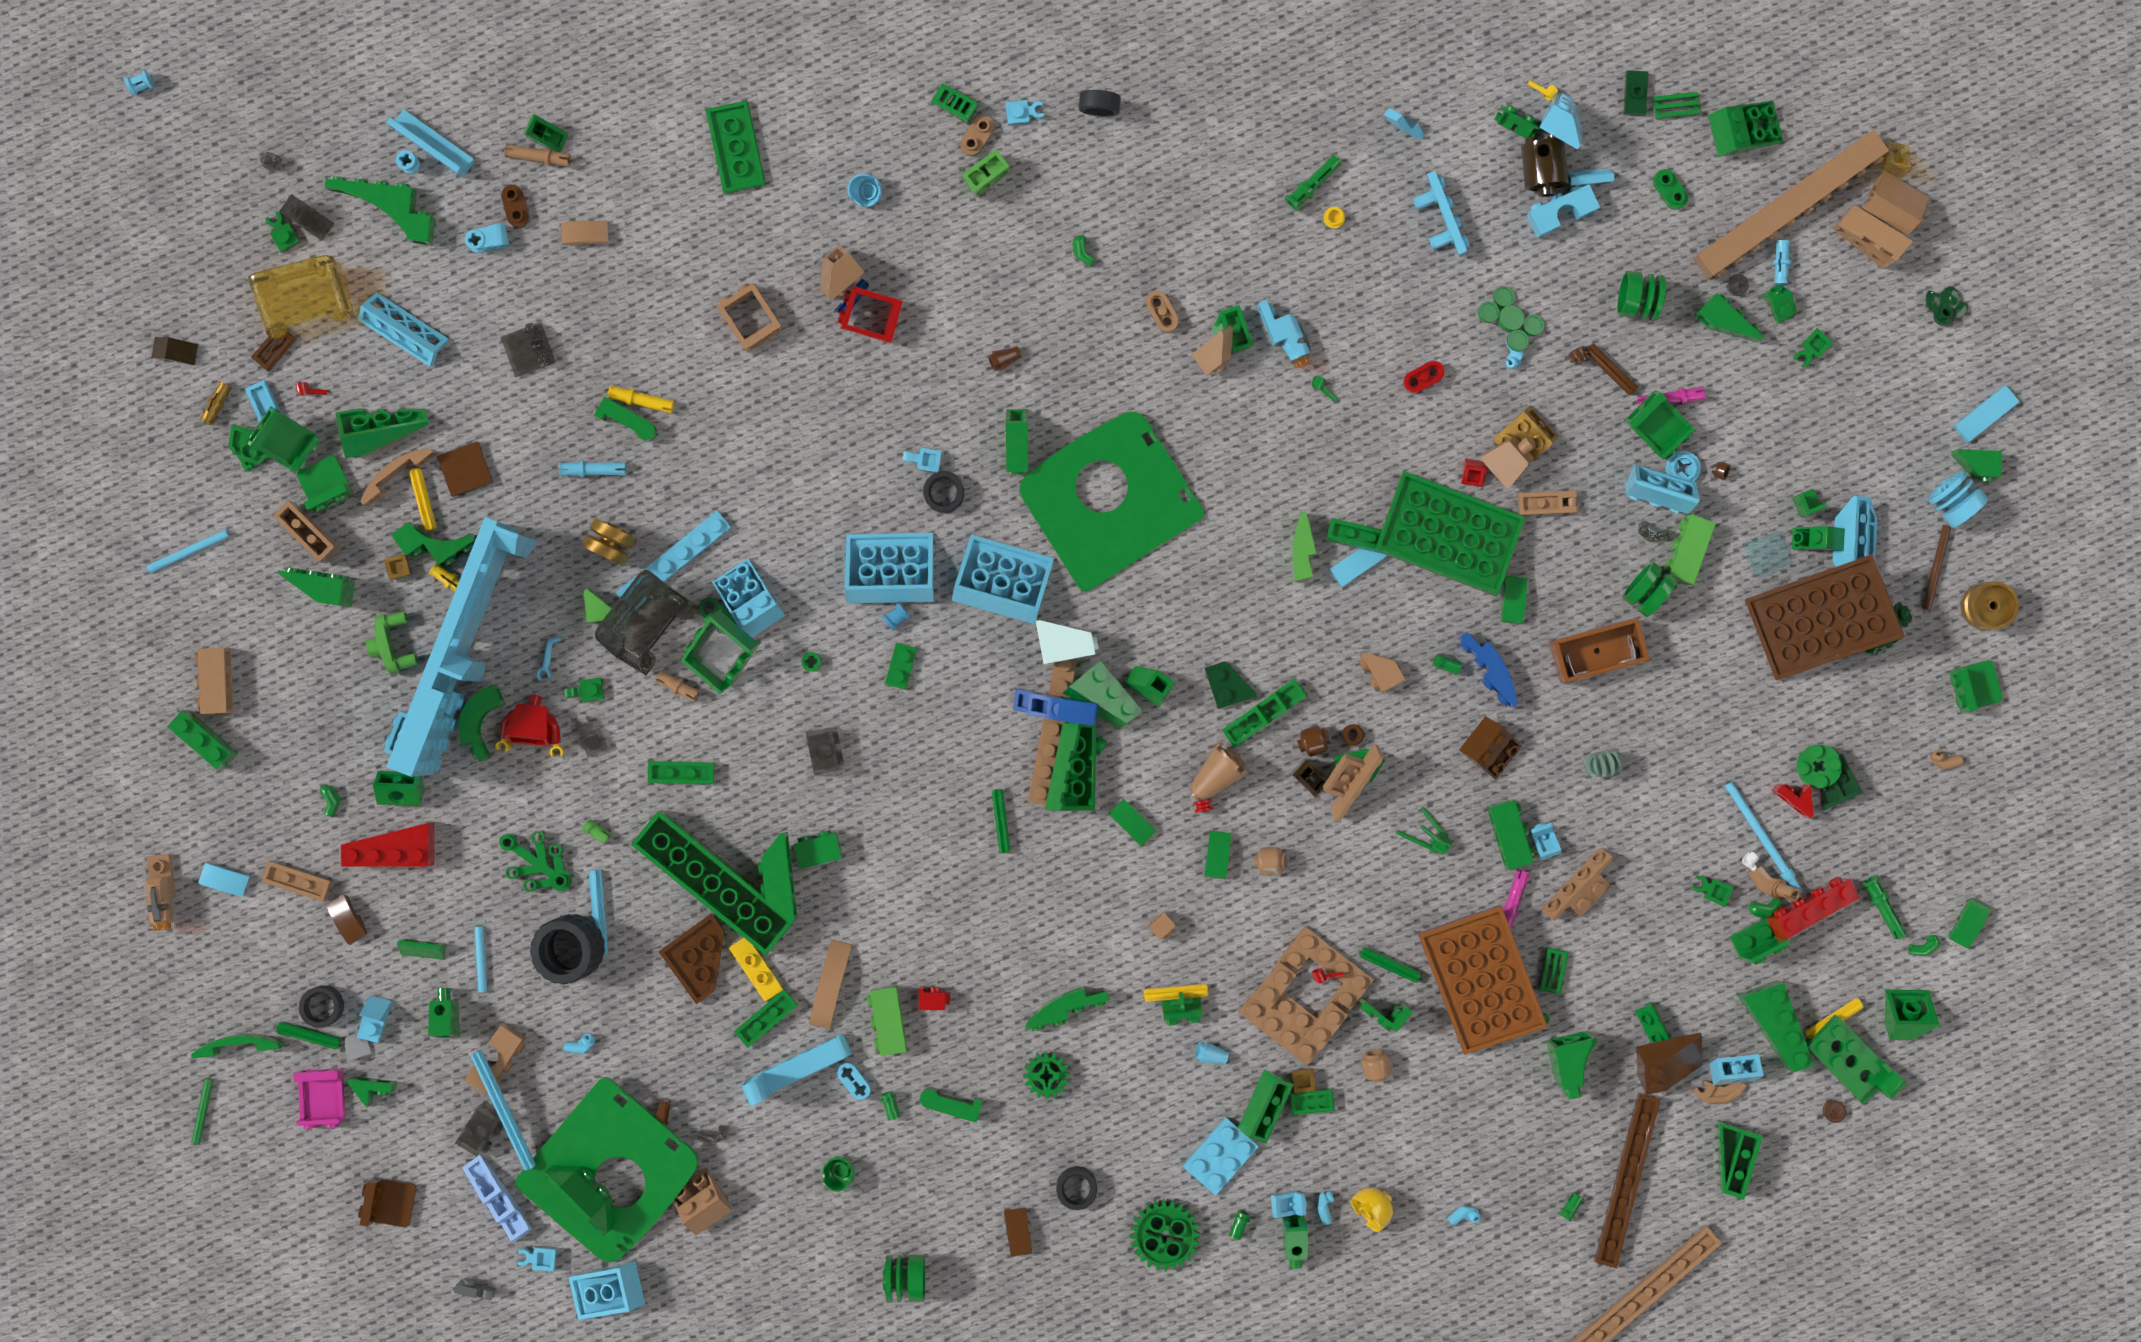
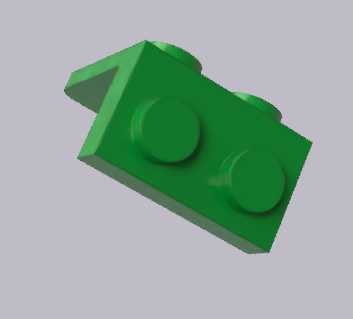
(324, 484)
(1975, 686)

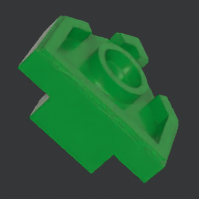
(237, 443)

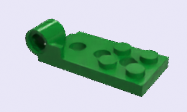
(1880, 1074)

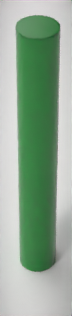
(202, 1111)

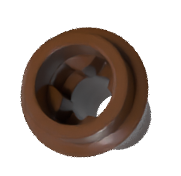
(1003, 358)

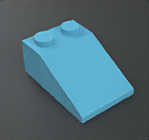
(607, 1291)

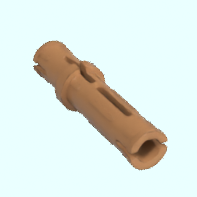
(538, 155)

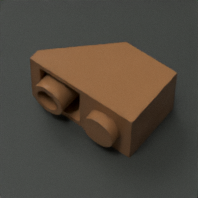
(1383, 671)

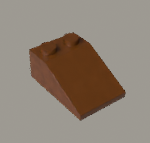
(1668, 1062)

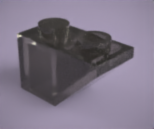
(306, 217)

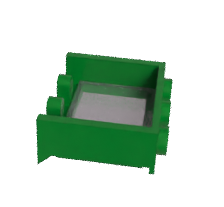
(719, 651)

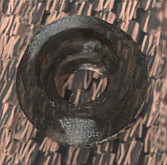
(271, 161)
(1743, 282)

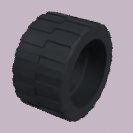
(543, 951)

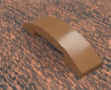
(374, 490)
(830, 984)

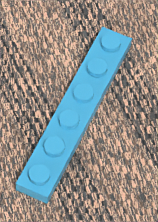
(686, 548)

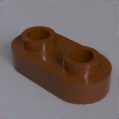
(515, 205)

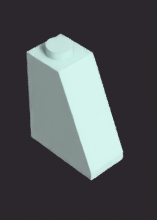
(1064, 643)

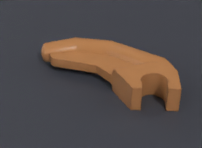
(1719, 1094)

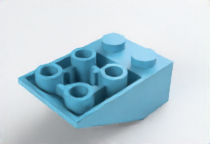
(748, 598)

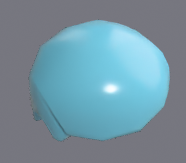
(865, 190)

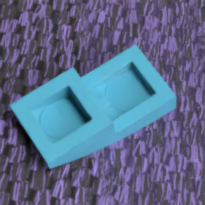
(223, 879)

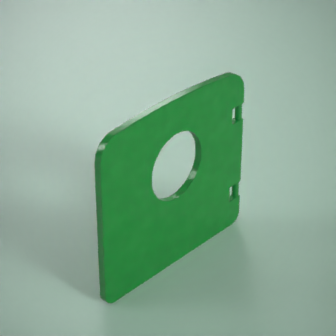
(1104, 543)
(604, 1130)

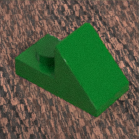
(365, 1088)

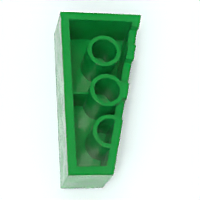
(1074, 770)
(1777, 1021)

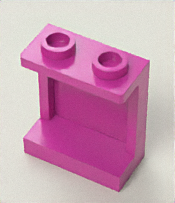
(321, 1097)

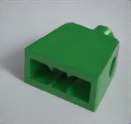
(445, 1024)
(1295, 1240)

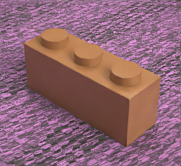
(307, 532)
(214, 680)

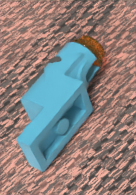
(1288, 331)

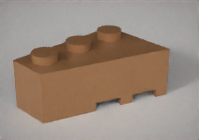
(1872, 236)

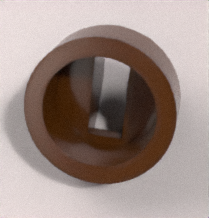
(1721, 471)

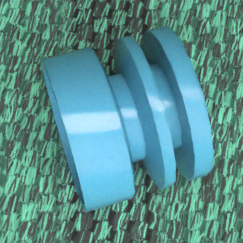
(1955, 496)

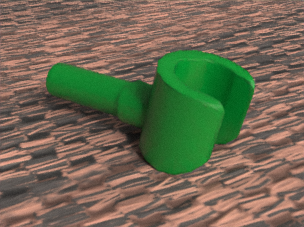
(1318, 383)

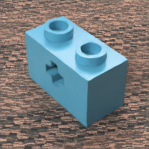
(1736, 1069)

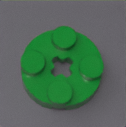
(1832, 765)

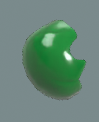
(845, 1176)

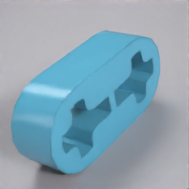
(858, 1077)

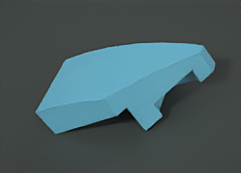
(1405, 125)

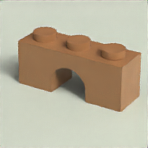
(507, 1043)

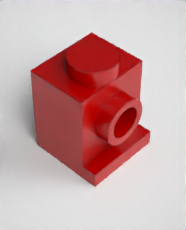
(933, 998)

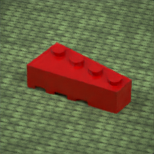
(398, 848)

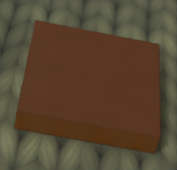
(465, 469)

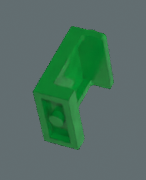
(1660, 425)
(283, 440)

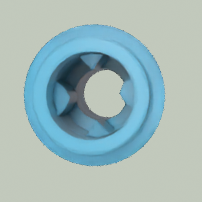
(1209, 1053)

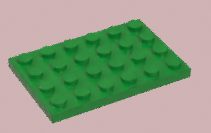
(1450, 533)

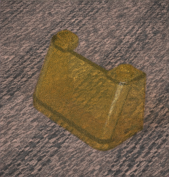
(301, 293)

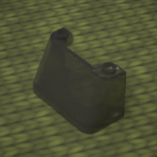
(641, 619)

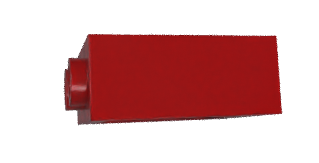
(891, 322)

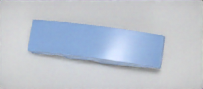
(497, 1198)

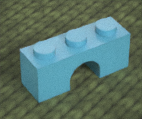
(1580, 202)

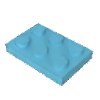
(1220, 1156)

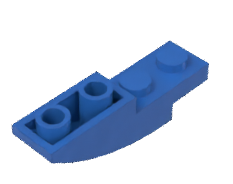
(1496, 675)
(1055, 707)

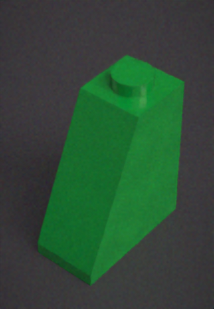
(1017, 441)

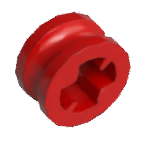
(1203, 805)

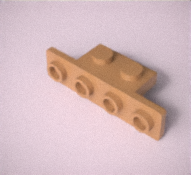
(1350, 778)
(1582, 888)

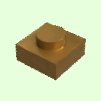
(397, 567)
(1303, 1080)

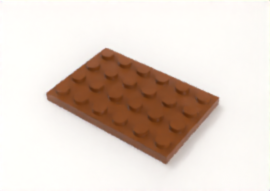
(1482, 979)

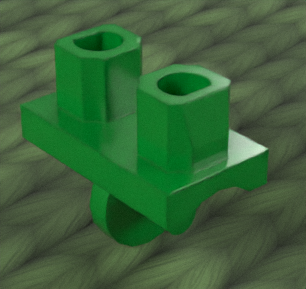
(1182, 1009)

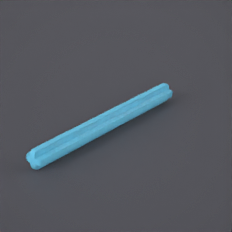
(503, 1110)

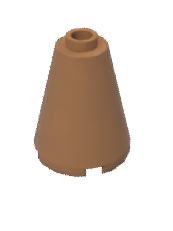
(1218, 772)

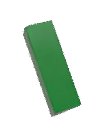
(421, 948)

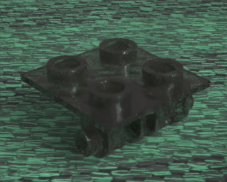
(528, 349)

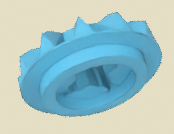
(1683, 457)

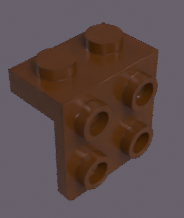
(387, 1202)

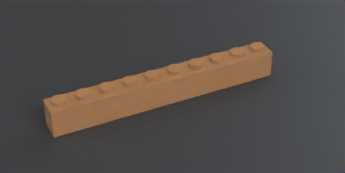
(1791, 204)

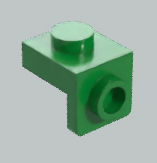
(1781, 303)

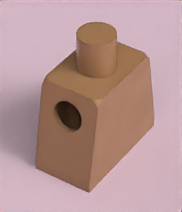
(1509, 459)

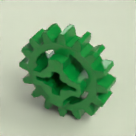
(1057, 1074)

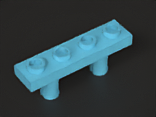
(1437, 196)

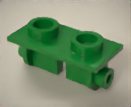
(1511, 116)
(1650, 1021)

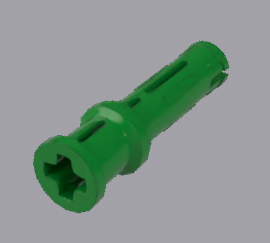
(1306, 189)
(1880, 899)

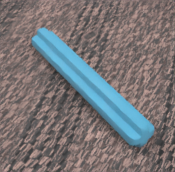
(597, 903)

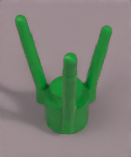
(1439, 842)

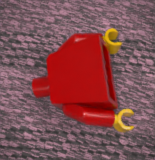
(530, 726)

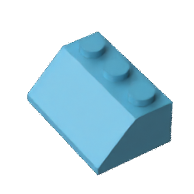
(1563, 120)
(1662, 489)

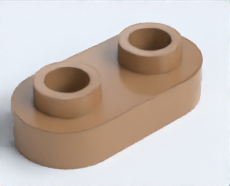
(978, 135)
(1161, 312)

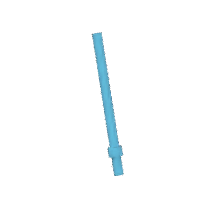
(1786, 872)

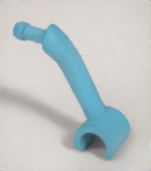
(547, 657)

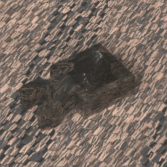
(592, 739)

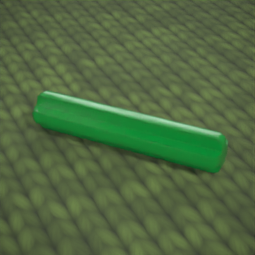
(1001, 821)
(1390, 964)
(308, 1035)

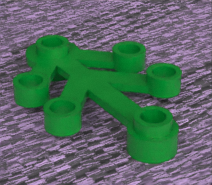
(538, 864)

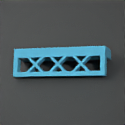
(432, 143)
(398, 330)

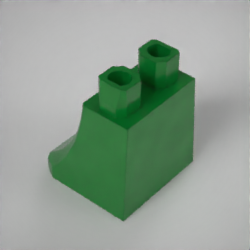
(1568, 1060)

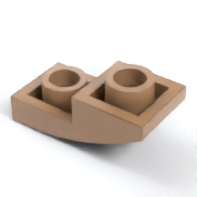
(582, 232)

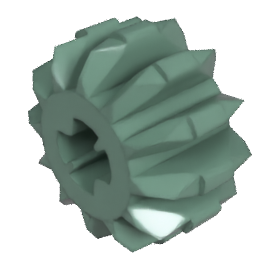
(1603, 763)

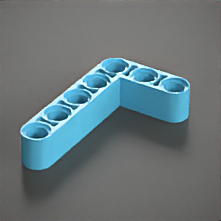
(762, 1085)

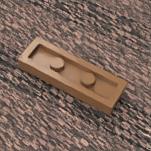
(296, 881)

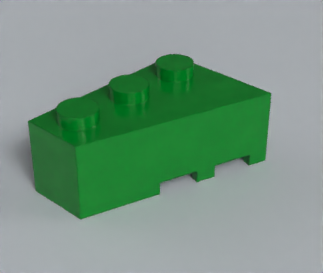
(1737, 1157)

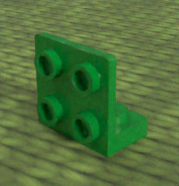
(1757, 942)
(1397, 1013)

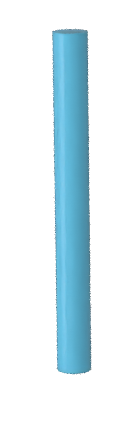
(188, 551)

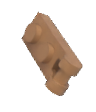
(1547, 503)

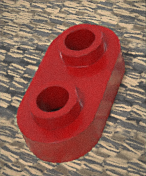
(1423, 377)

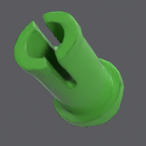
(596, 831)

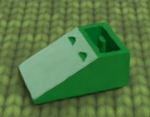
(1745, 128)
(323, 589)

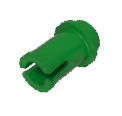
(1446, 664)
(890, 1105)
(1571, 1206)
(1239, 1225)

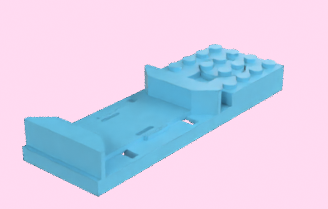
(435, 700)

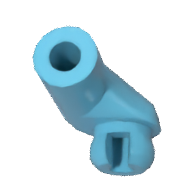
(581, 1046)

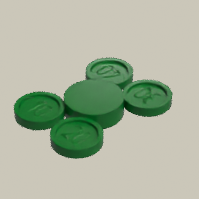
(1510, 318)

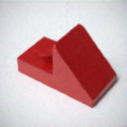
(1800, 802)

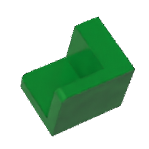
(1807, 503)

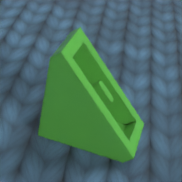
(595, 607)

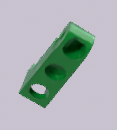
(643, 428)
(949, 1105)

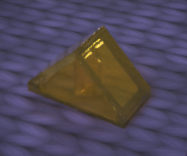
(1897, 160)

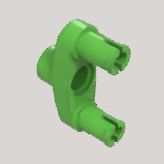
(381, 643)

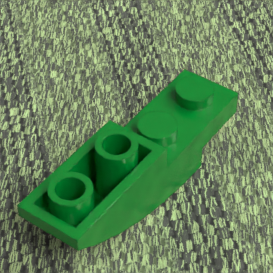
(1057, 1009)

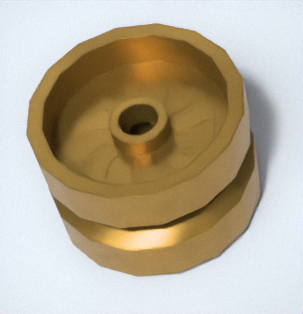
(609, 541)
(2002, 608)

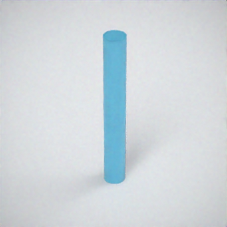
(480, 958)

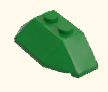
(778, 877)
(584, 1194)

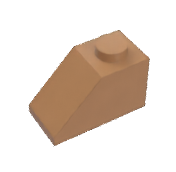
(1215, 352)

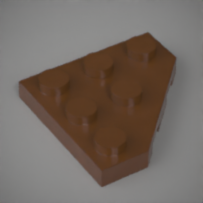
(697, 957)

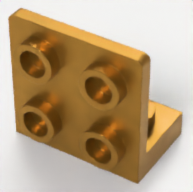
(1529, 424)

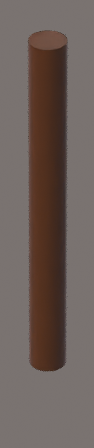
(1936, 568)

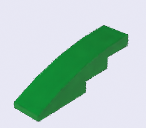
(1264, 712)

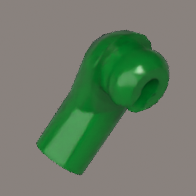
(1079, 250)
(1765, 910)

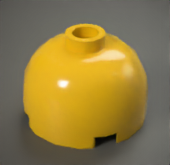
(1374, 1206)

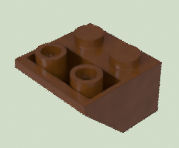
(1490, 747)

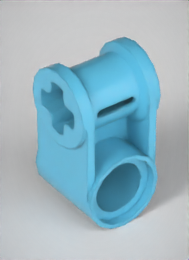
(491, 238)

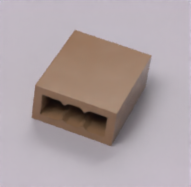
(1897, 203)

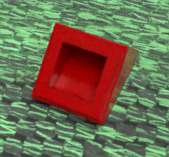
(1473, 472)

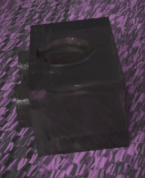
(815, 741)
(471, 1139)

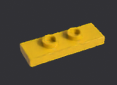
(756, 969)

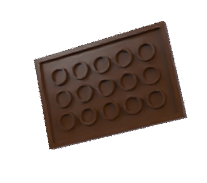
(1824, 617)

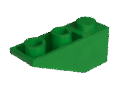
(1723, 318)

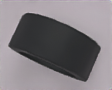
(1099, 103)
(945, 475)
(305, 1011)
(1071, 1204)

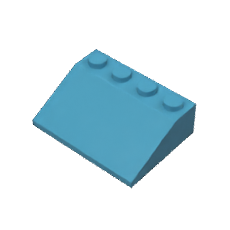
(889, 568)
(1002, 579)

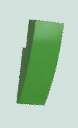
(1302, 548)

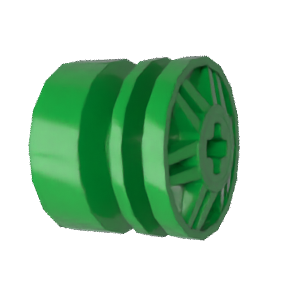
(1645, 296)
(904, 1278)

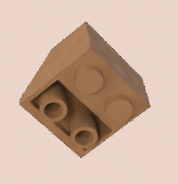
(839, 272)
(701, 1202)

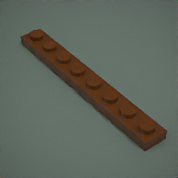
(1627, 1180)

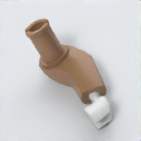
(1769, 885)

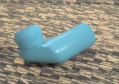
(1514, 358)
(1324, 1213)
(1465, 1213)

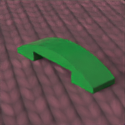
(262, 1042)

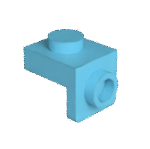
(1545, 841)
(1288, 1204)

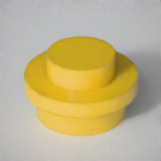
(1334, 217)

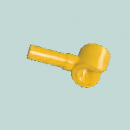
(1548, 93)

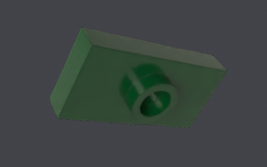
(1635, 93)

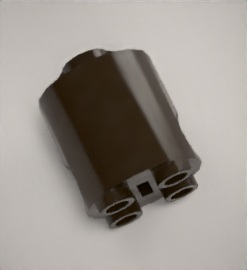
(1546, 172)

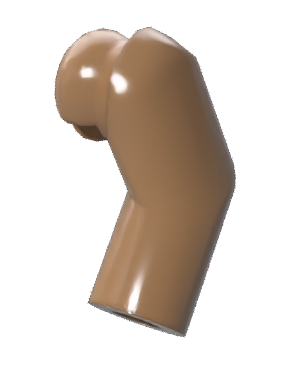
(1944, 762)

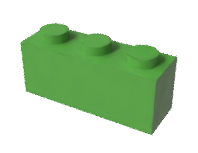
(1689, 549)
(887, 1020)

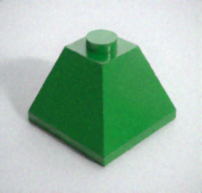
(1909, 1014)

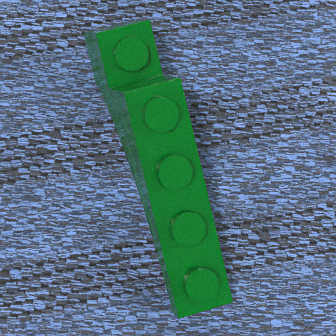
(394, 200)

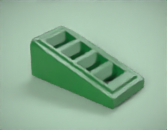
(973, 105)

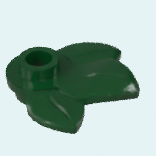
(1948, 303)

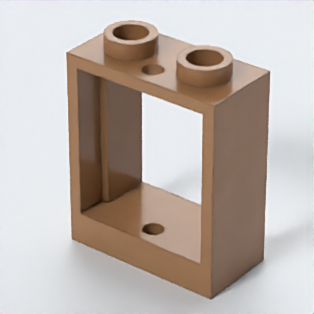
(761, 335)

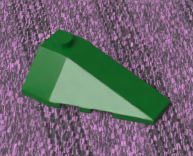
(367, 432)

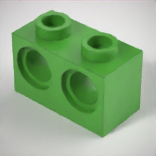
(986, 173)

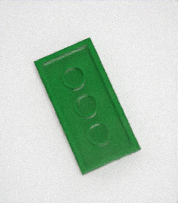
(735, 147)

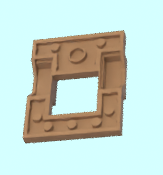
(1289, 1021)

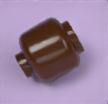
(1313, 740)

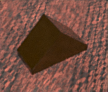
(174, 350)
(1309, 777)

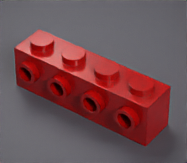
(1813, 908)

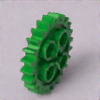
(1159, 1254)

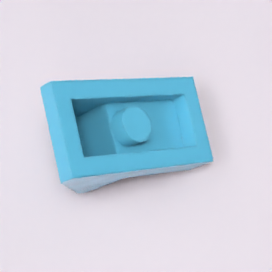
(374, 1019)

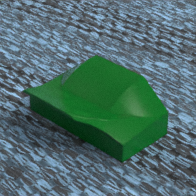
(1233, 316)

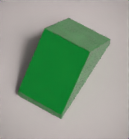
(545, 133)

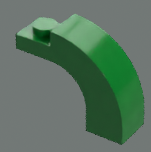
(472, 717)

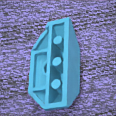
(1860, 530)

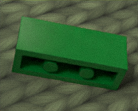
(202, 739)
(1510, 834)
(1265, 1106)

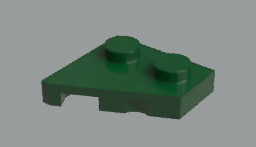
(1227, 685)
(1842, 789)

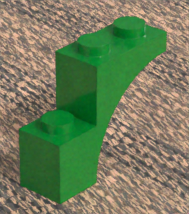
(413, 542)

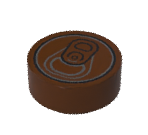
(1834, 1111)

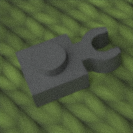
(470, 1288)

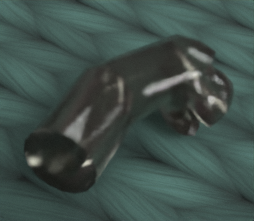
(1651, 534)
(714, 1137)

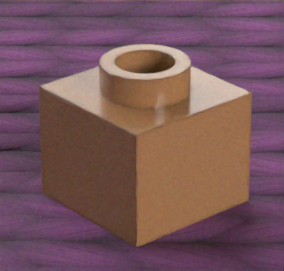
(1162, 926)

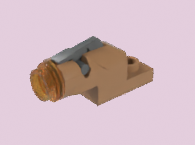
(160, 891)

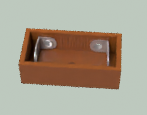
(1618, 647)

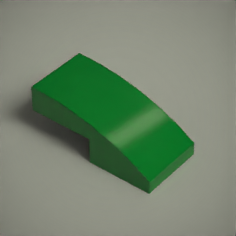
(1514, 599)
(1132, 822)
(1217, 854)
(1970, 923)

